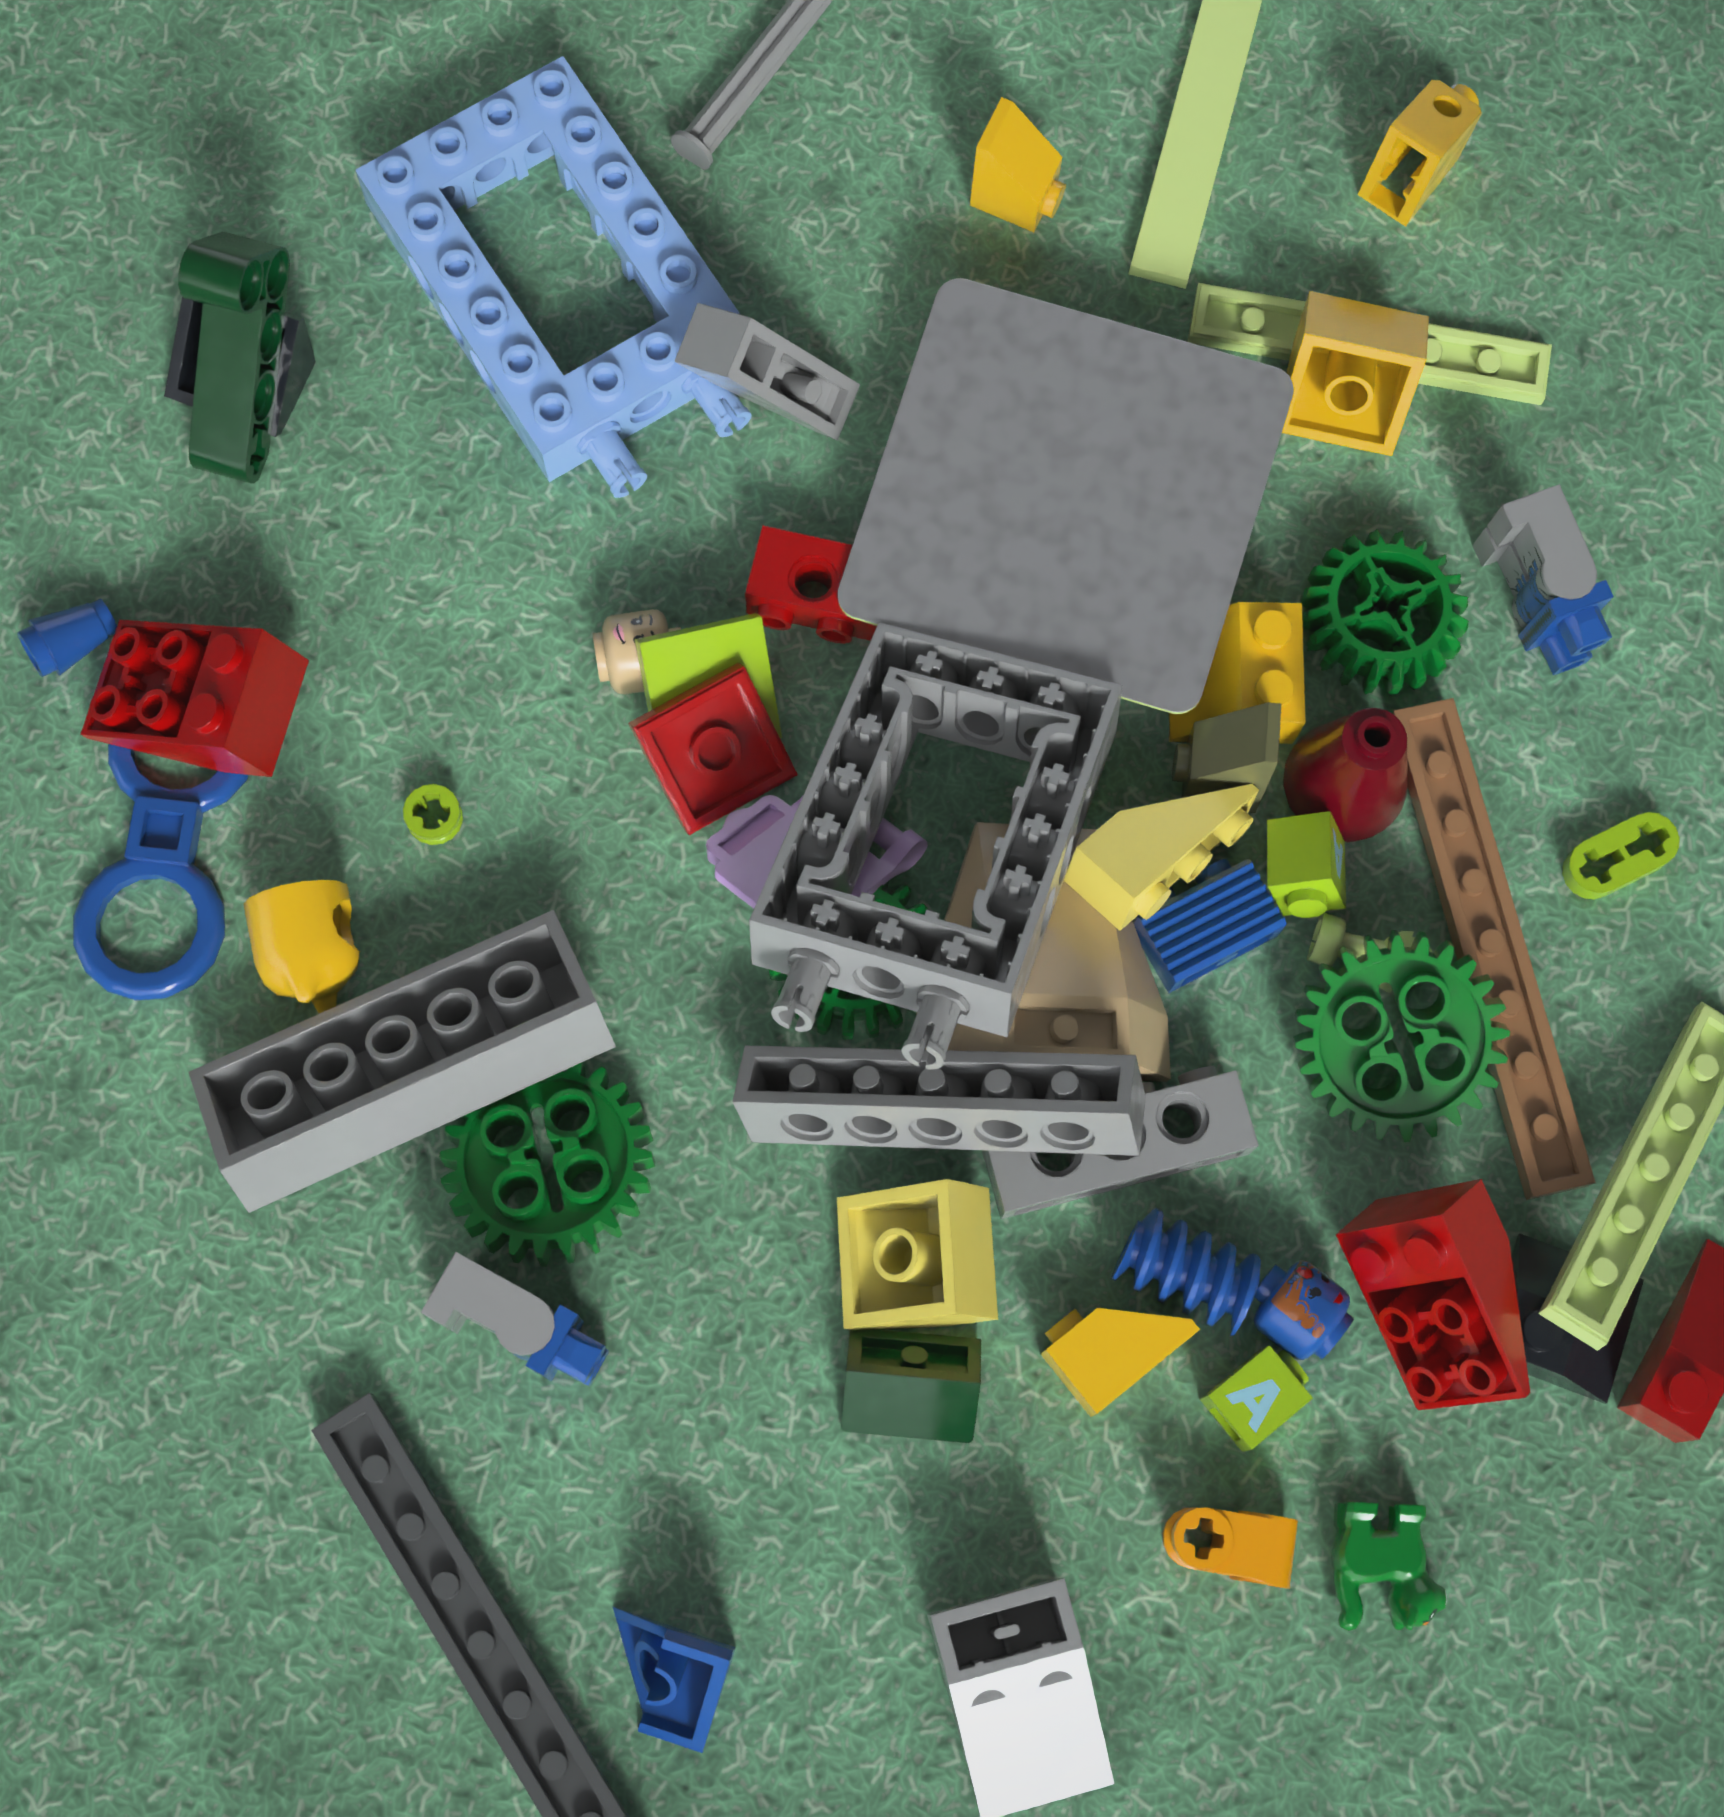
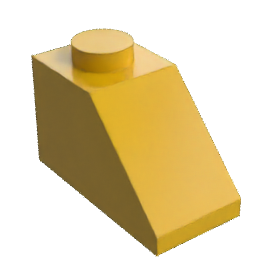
(1016, 170)
(1111, 1351)

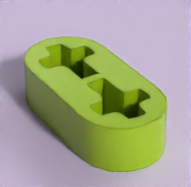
(1627, 867)

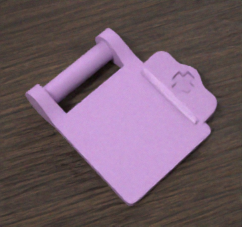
(754, 835)

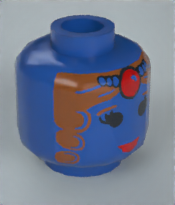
(1302, 1310)

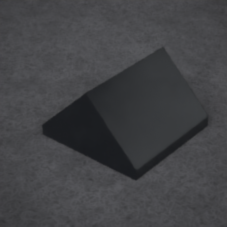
(294, 363)

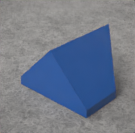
(674, 1677)

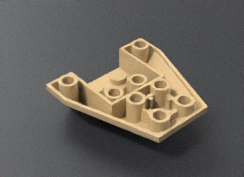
(1086, 984)

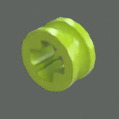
(416, 824)

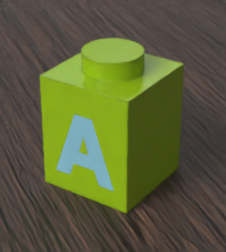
(1306, 864)
(1258, 1397)

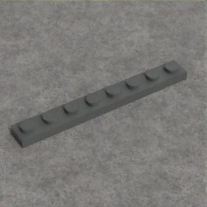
(464, 1614)

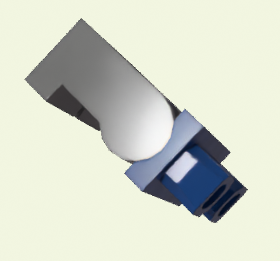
(1549, 577)
(517, 1318)

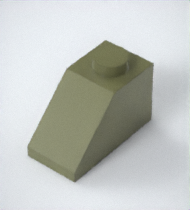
(1230, 752)

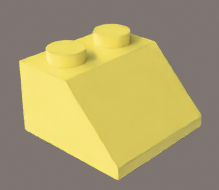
(917, 1256)

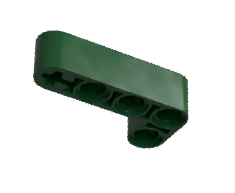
(238, 350)

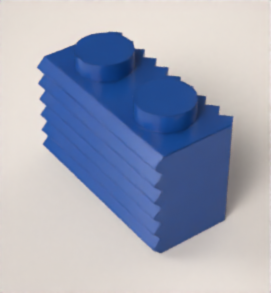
(1209, 923)

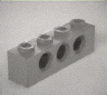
(1220, 1134)

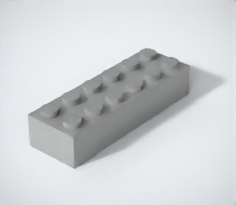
(399, 1061)

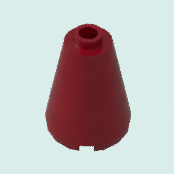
(1352, 770)

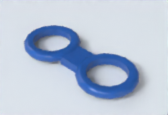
(163, 847)

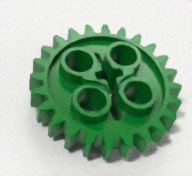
(1454, 1018)
(604, 1144)

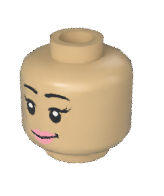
(617, 650)

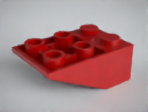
(197, 694)
(1442, 1293)

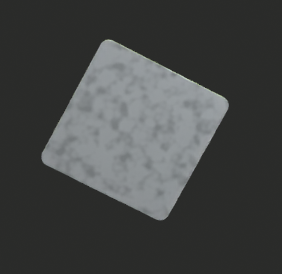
(1067, 492)

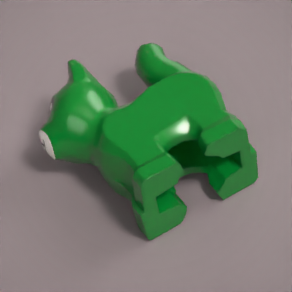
(1375, 1556)

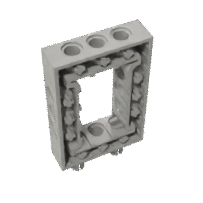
(942, 970)

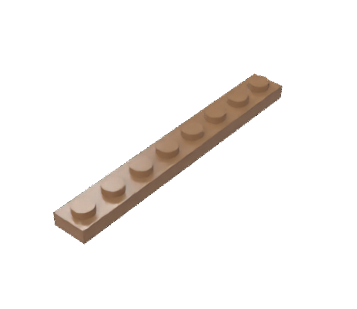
(1486, 926)

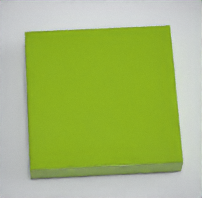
(691, 655)

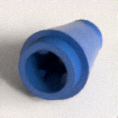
(66, 636)

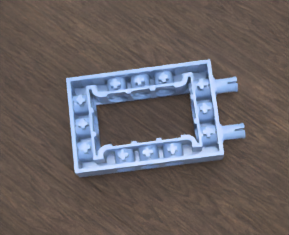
(618, 392)

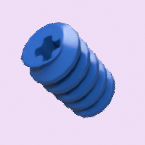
(1190, 1269)

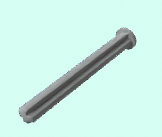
(746, 81)

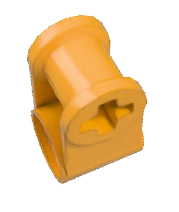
(1243, 1544)

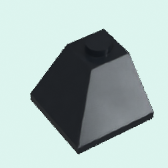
(1550, 1350)

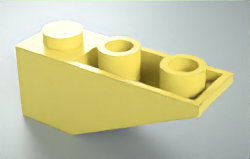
(1148, 848)

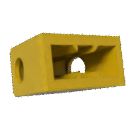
(1437, 127)

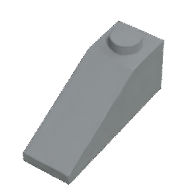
(766, 369)

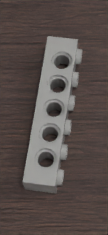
(967, 1104)

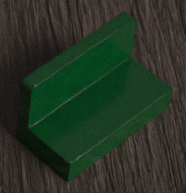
(912, 1385)

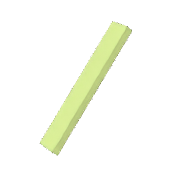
(1194, 141)
(1454, 361)
(1642, 1185)

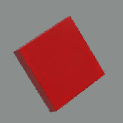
(713, 748)

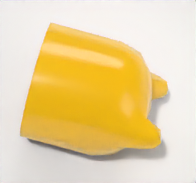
(303, 940)

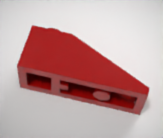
(1685, 1362)

